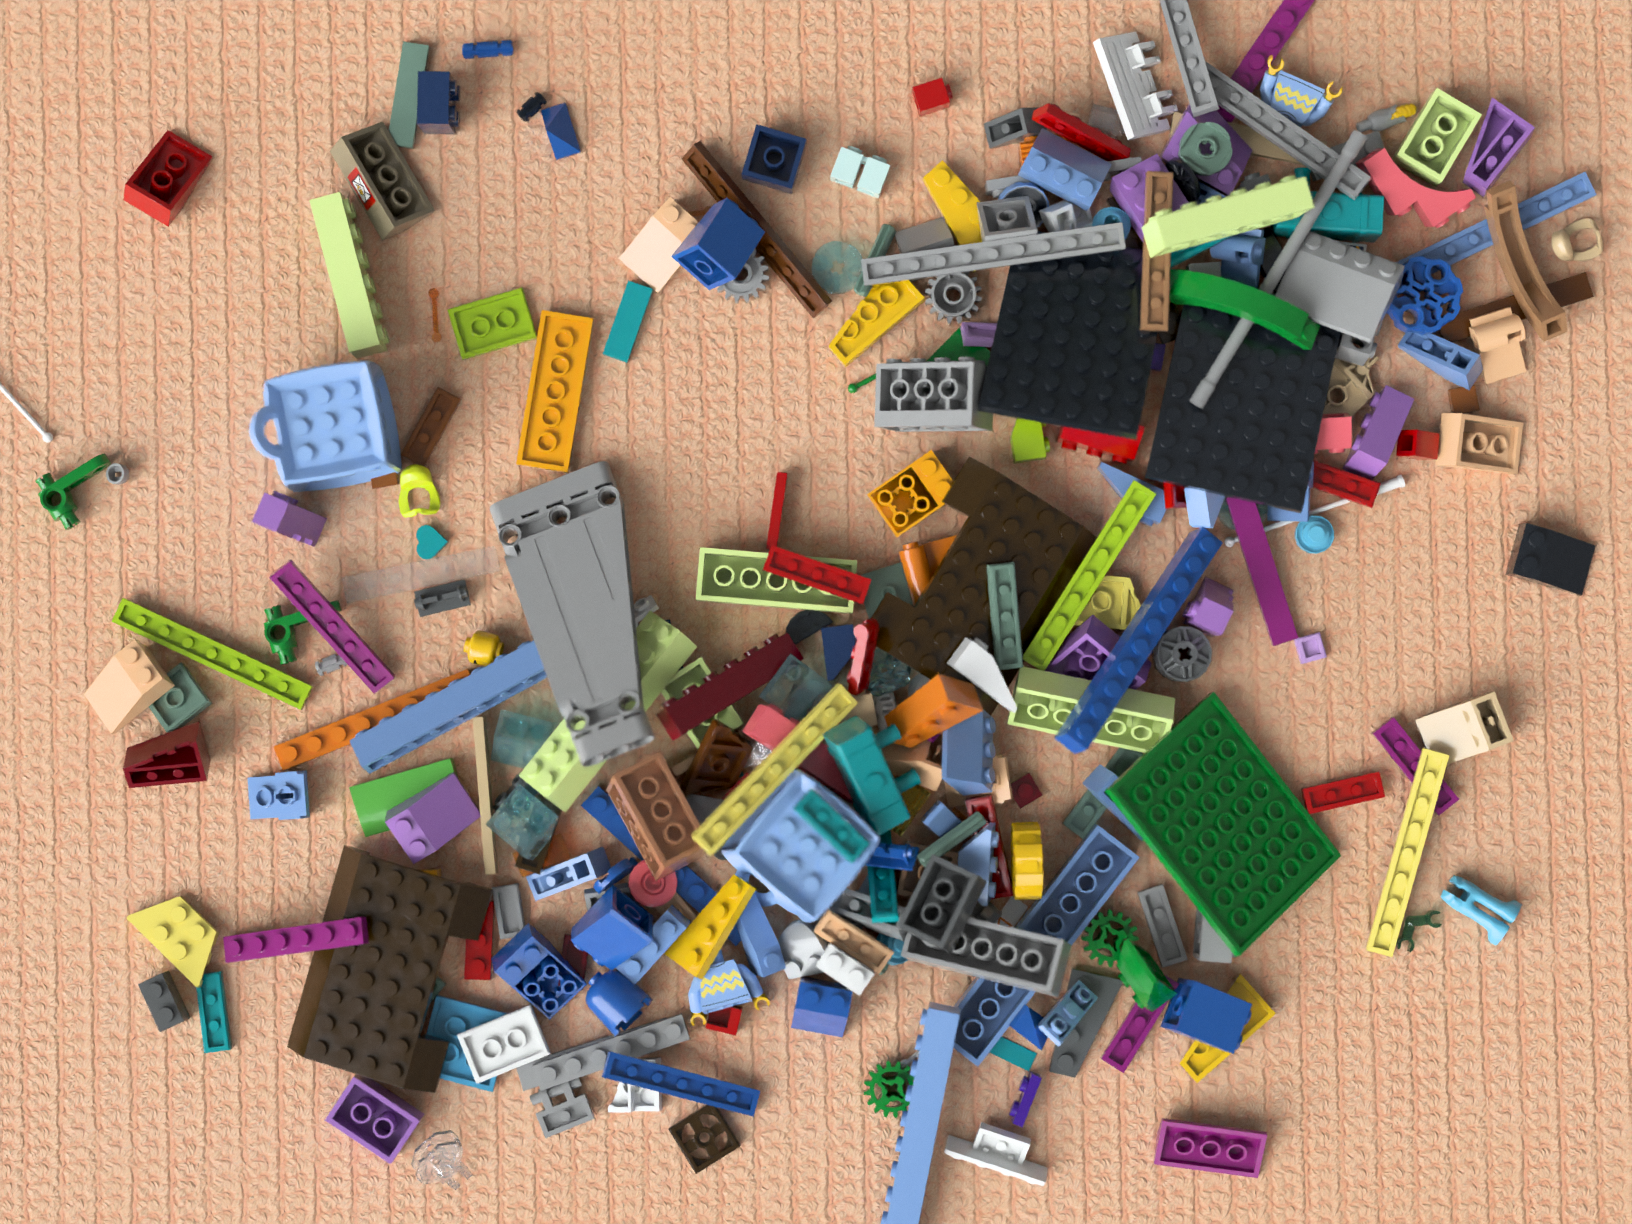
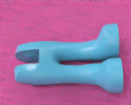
(1465, 904)

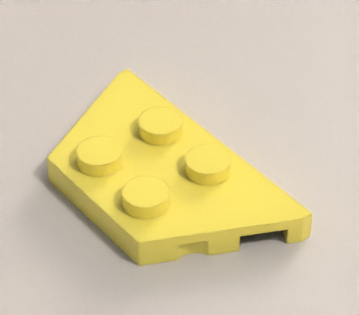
(1112, 603)
(179, 935)

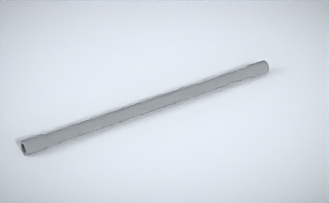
(1347, 154)

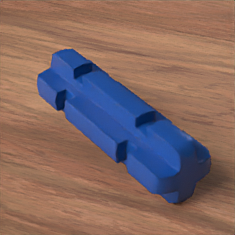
(487, 49)

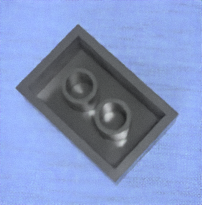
(941, 903)

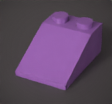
(432, 817)

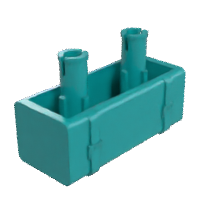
(1341, 216)
(867, 774)

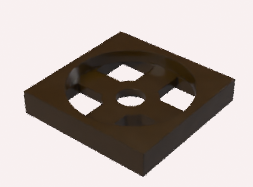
(693, 1119)

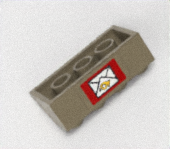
(381, 180)

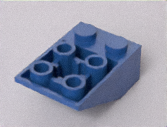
(534, 970)

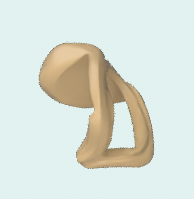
(1562, 246)

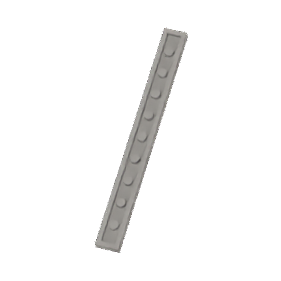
(993, 254)

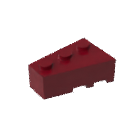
(168, 759)

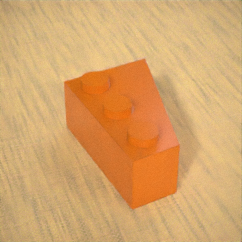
(934, 709)

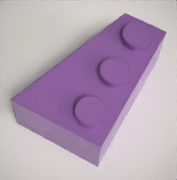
(1496, 147)
(1378, 433)
(286, 518)
(1210, 608)

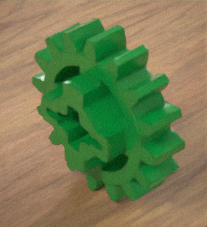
(1098, 942)
(884, 1098)

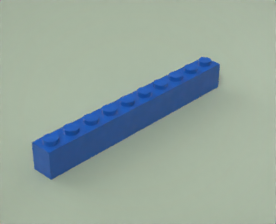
(1138, 640)

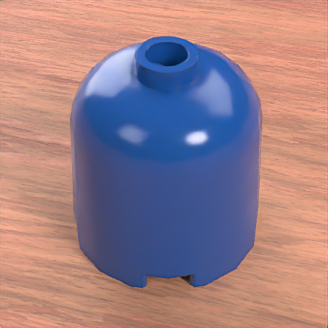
(615, 1000)

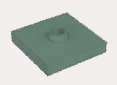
(884, 580)
(180, 702)

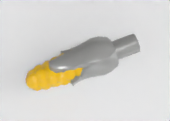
(1386, 118)

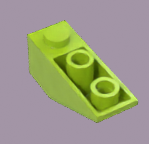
(1028, 441)

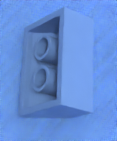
(1064, 169)
(969, 755)

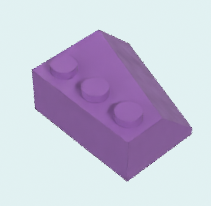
(1227, 178)
(1086, 651)

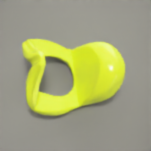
(417, 477)

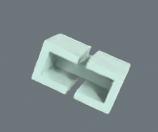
(848, 166)

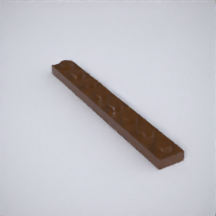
(771, 245)

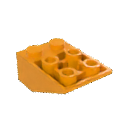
(912, 493)

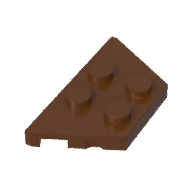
(717, 761)

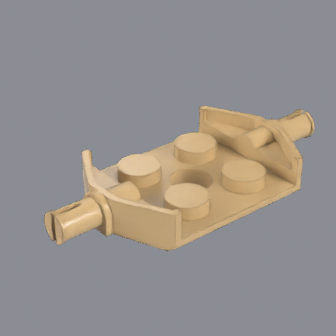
(1354, 384)

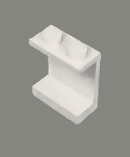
(845, 968)

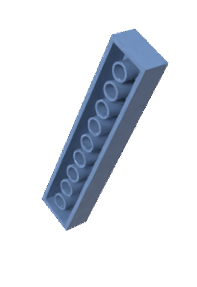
(1061, 913)

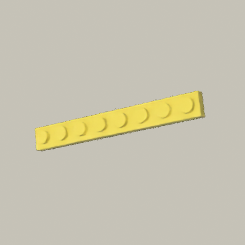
(774, 769)
(1407, 852)

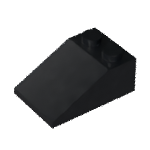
(1550, 559)

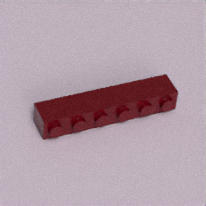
(727, 687)

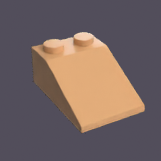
(652, 248)
(1479, 443)
(127, 686)

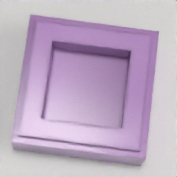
(1310, 648)

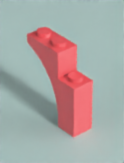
(1401, 191)

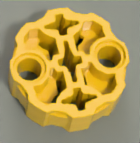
(1026, 860)

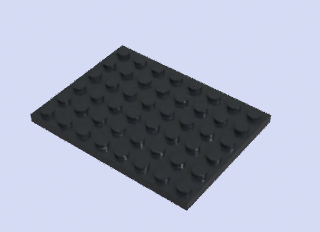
(1072, 344)
(1260, 421)

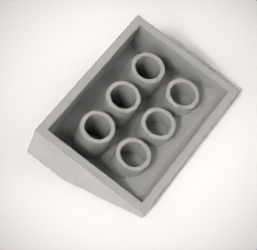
(1341, 285)

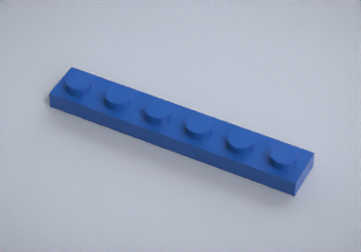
(680, 1083)

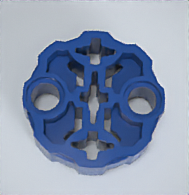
(1426, 320)

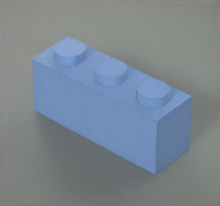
(665, 932)

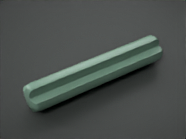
(879, 249)
(952, 838)

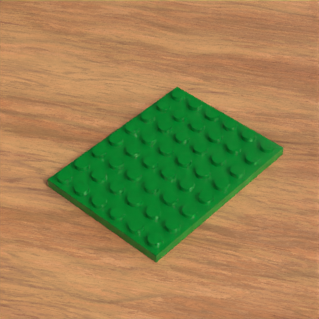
(1223, 823)

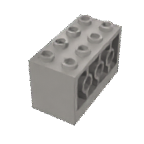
(930, 395)

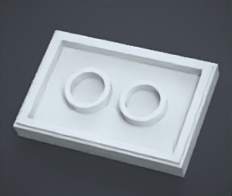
(503, 1044)

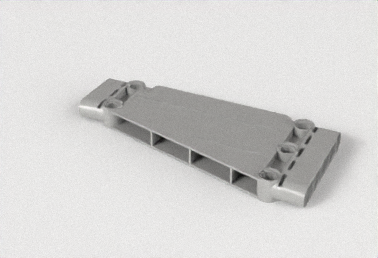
(580, 604)

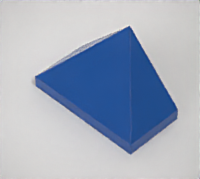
(560, 131)
(1027, 1025)

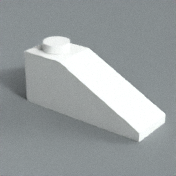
(981, 669)

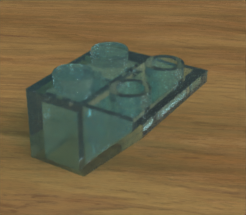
(795, 689)
(519, 738)
(524, 822)

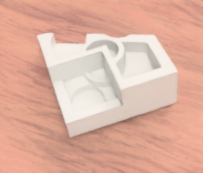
(1065, 217)
(634, 1098)

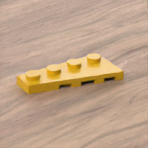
(955, 203)
(874, 317)
(709, 930)
(1203, 1058)

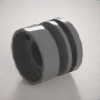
(1166, 654)

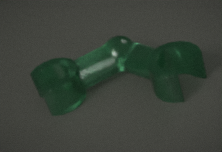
(1410, 924)

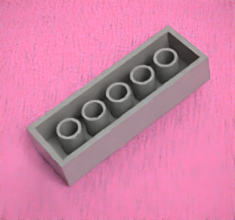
(998, 955)

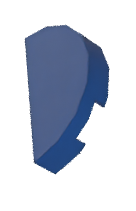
(615, 874)

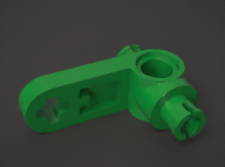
(65, 510)
(285, 646)

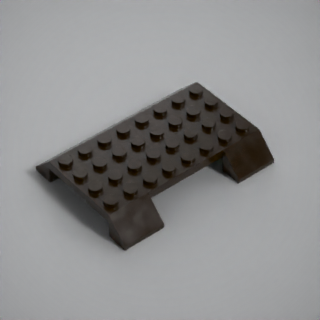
(1001, 527)
(371, 1000)

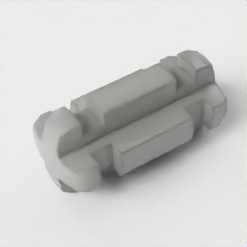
(329, 664)

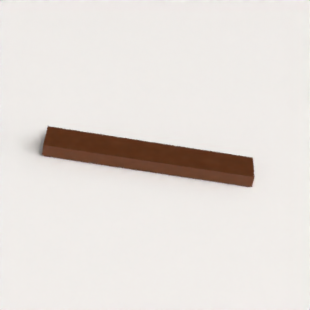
(1564, 291)

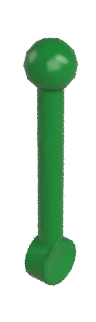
(852, 388)

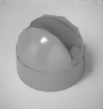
(115, 467)

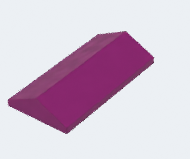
(1209, 1147)

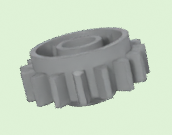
(749, 286)
(948, 308)

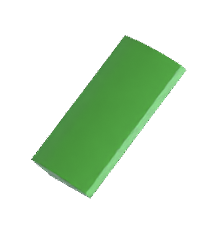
(380, 795)

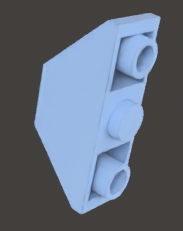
(1202, 507)
(979, 858)
(1067, 1012)

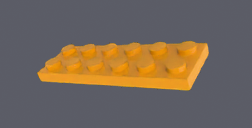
(555, 391)

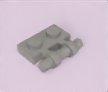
(565, 1114)

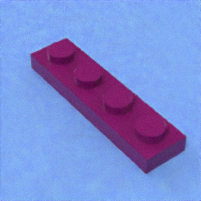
(1406, 756)
(1131, 1034)

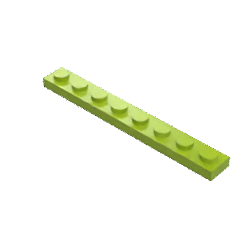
(1088, 575)
(212, 653)

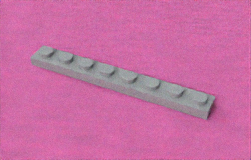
(1283, 132)

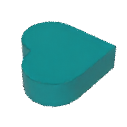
(430, 542)

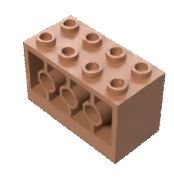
(656, 815)

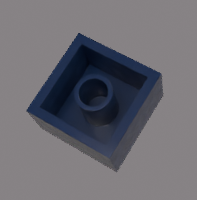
(437, 102)
(774, 159)

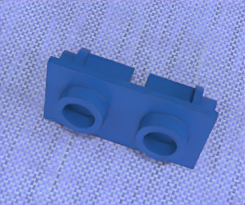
(893, 856)

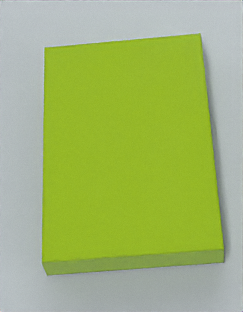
(492, 323)

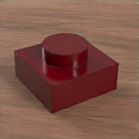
(1025, 790)

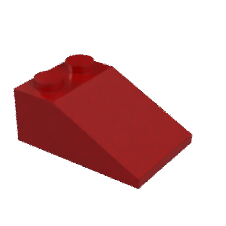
(166, 178)

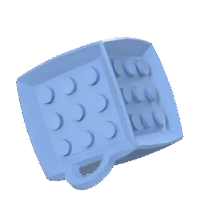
(330, 426)
(791, 856)

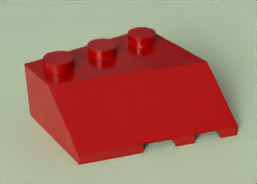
(1096, 444)

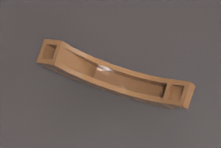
(1518, 264)

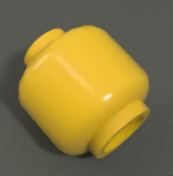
(483, 648)

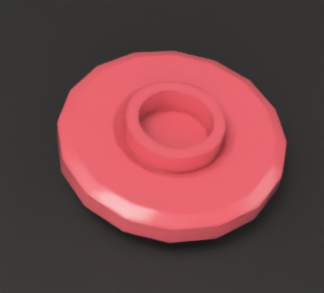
(648, 890)

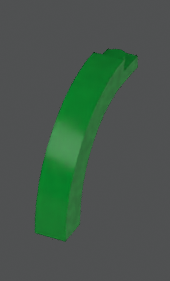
(1245, 302)

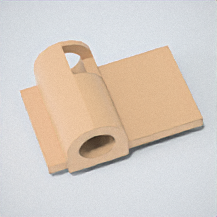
(1497, 342)
(1001, 786)

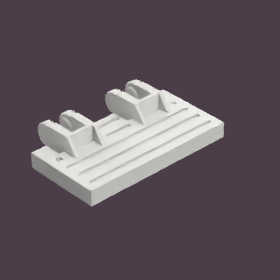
(1132, 88)

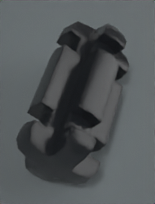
(531, 106)

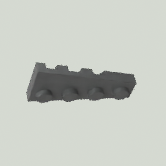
(1072, 1051)

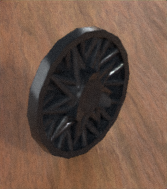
(1185, 179)

